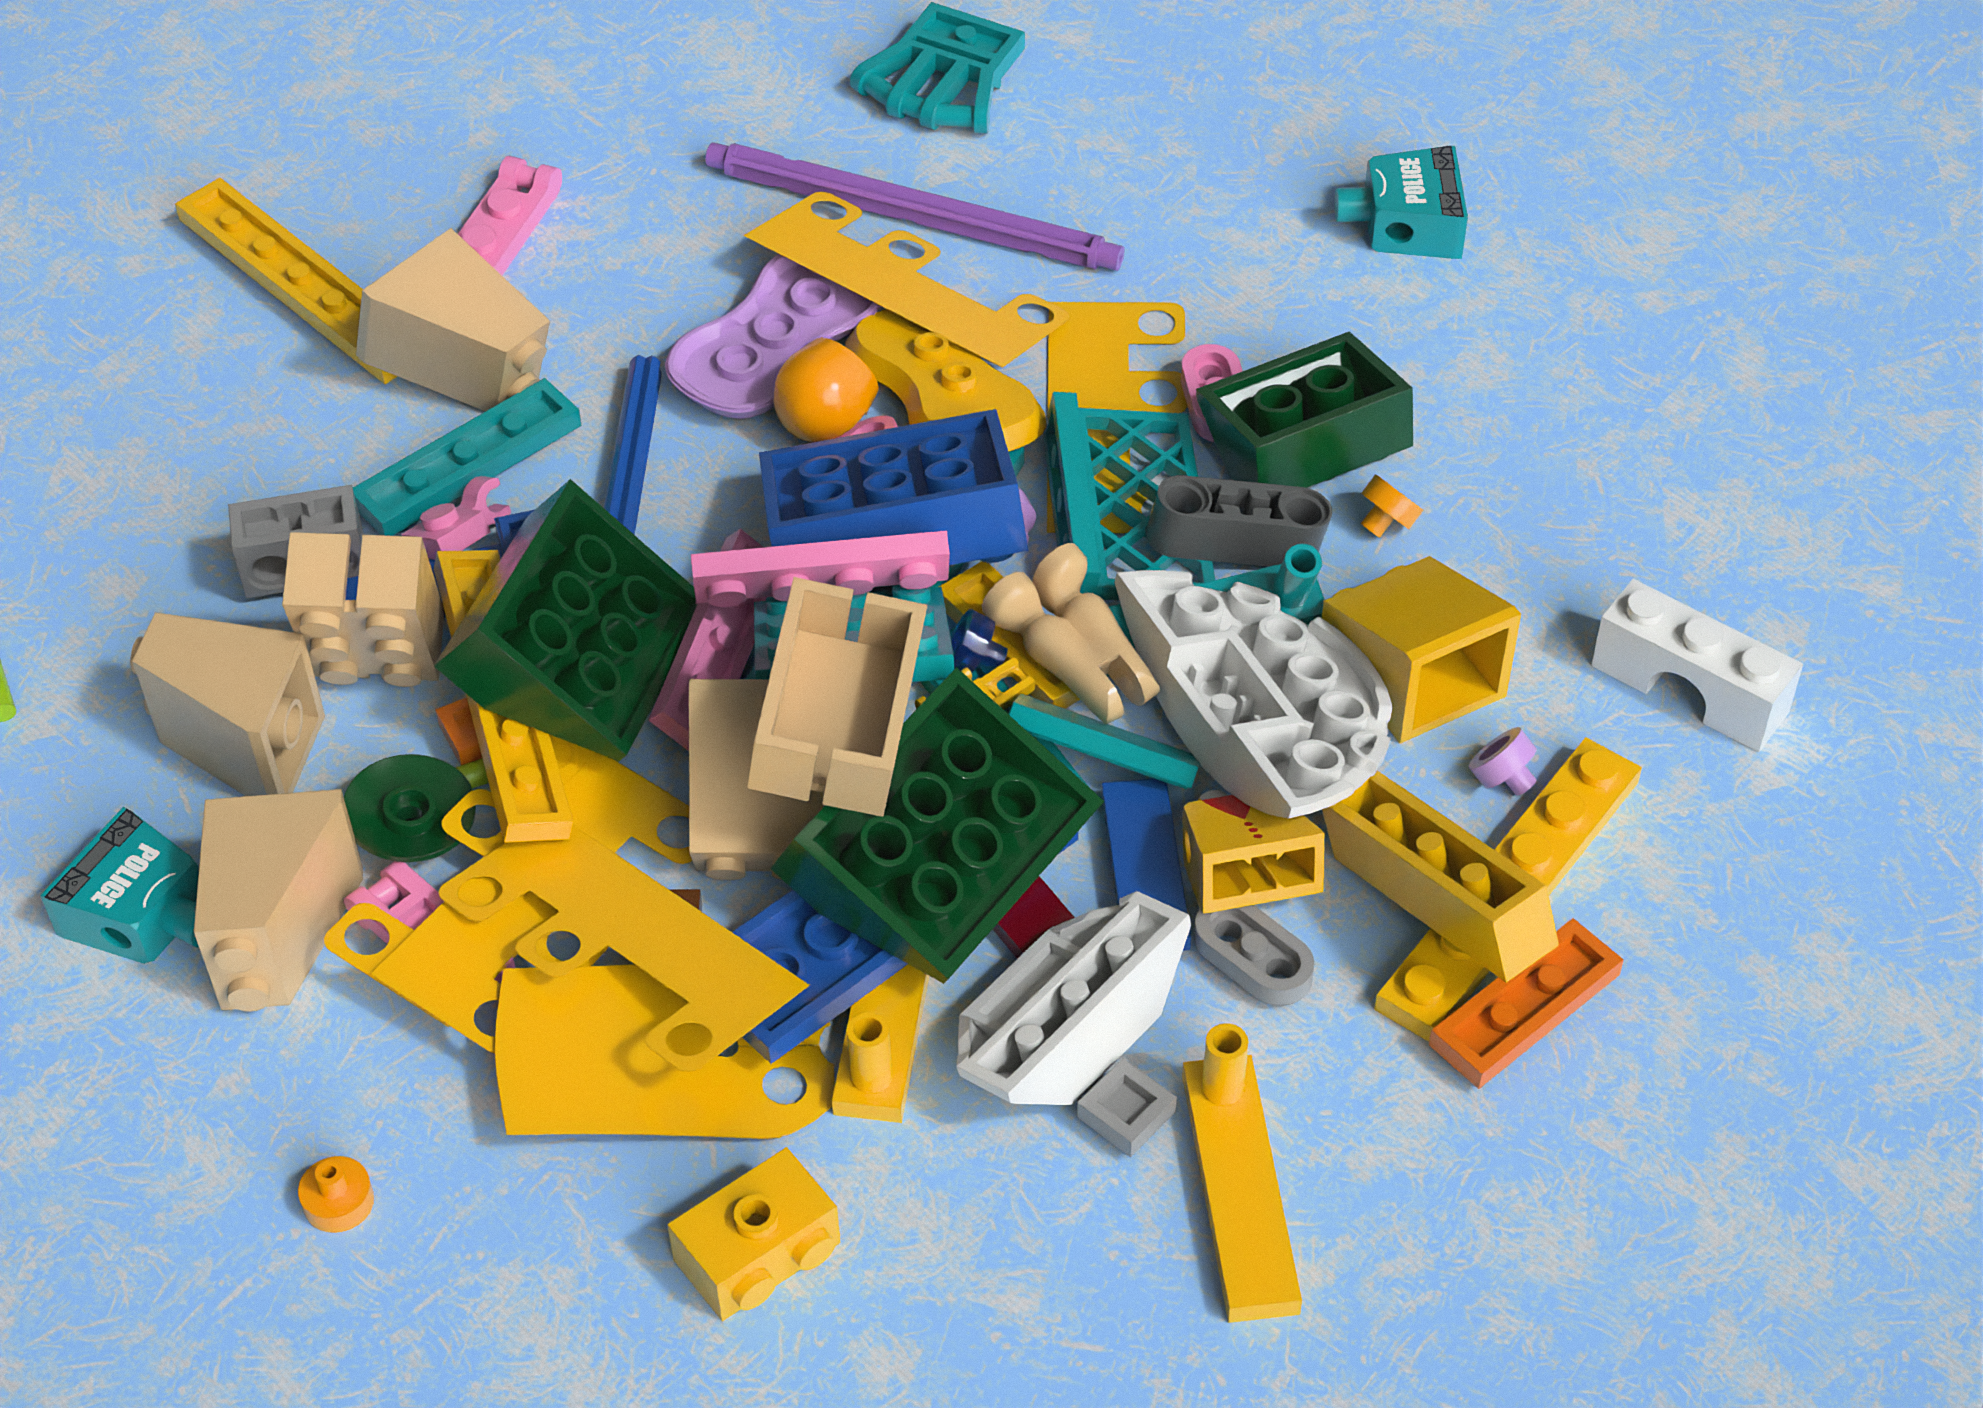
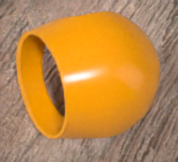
(823, 391)

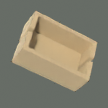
(388, 628)
(836, 702)

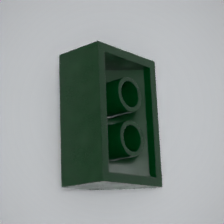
(1309, 414)

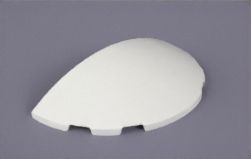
(1257, 696)

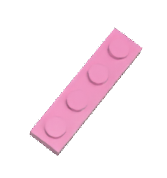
(856, 564)
(712, 648)

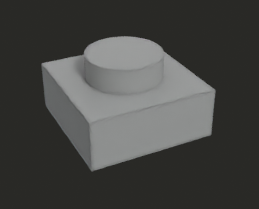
(1126, 1107)

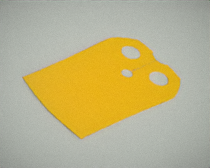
(580, 1064)

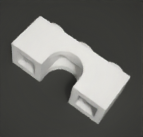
(1741, 679)

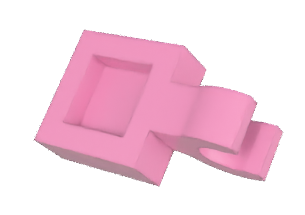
(458, 527)

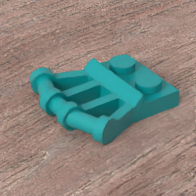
(947, 42)

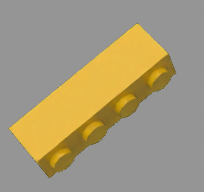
(1443, 876)

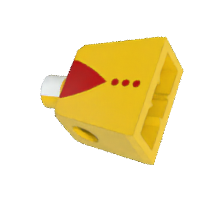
(1248, 856)

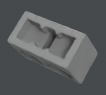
(263, 529)

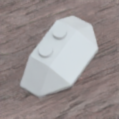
(1072, 1002)

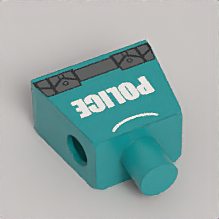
(1410, 203)
(126, 892)

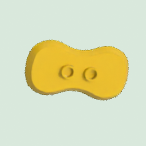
(943, 378)

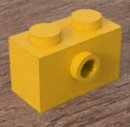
(755, 1234)

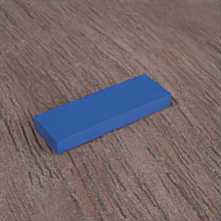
(1143, 842)

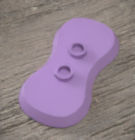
(736, 358)

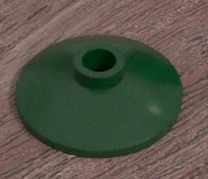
(402, 790)

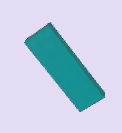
(1105, 741)

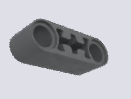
(1234, 520)

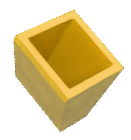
(1433, 641)

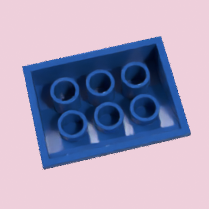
(901, 482)

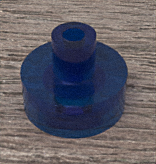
(973, 642)

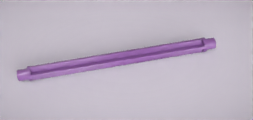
(918, 206)

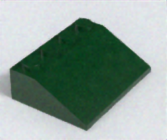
(573, 627)
(961, 835)

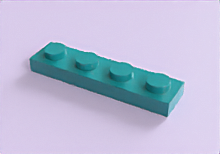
(475, 449)

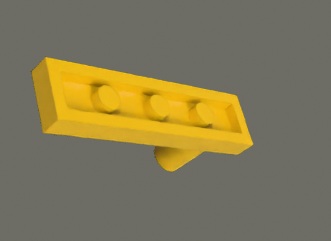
(881, 1049)
(1240, 1180)

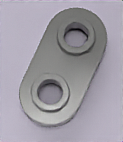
(1258, 952)

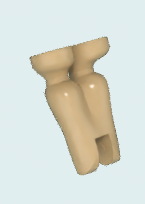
(1080, 640)

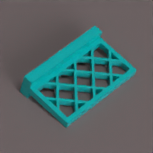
(1077, 492)

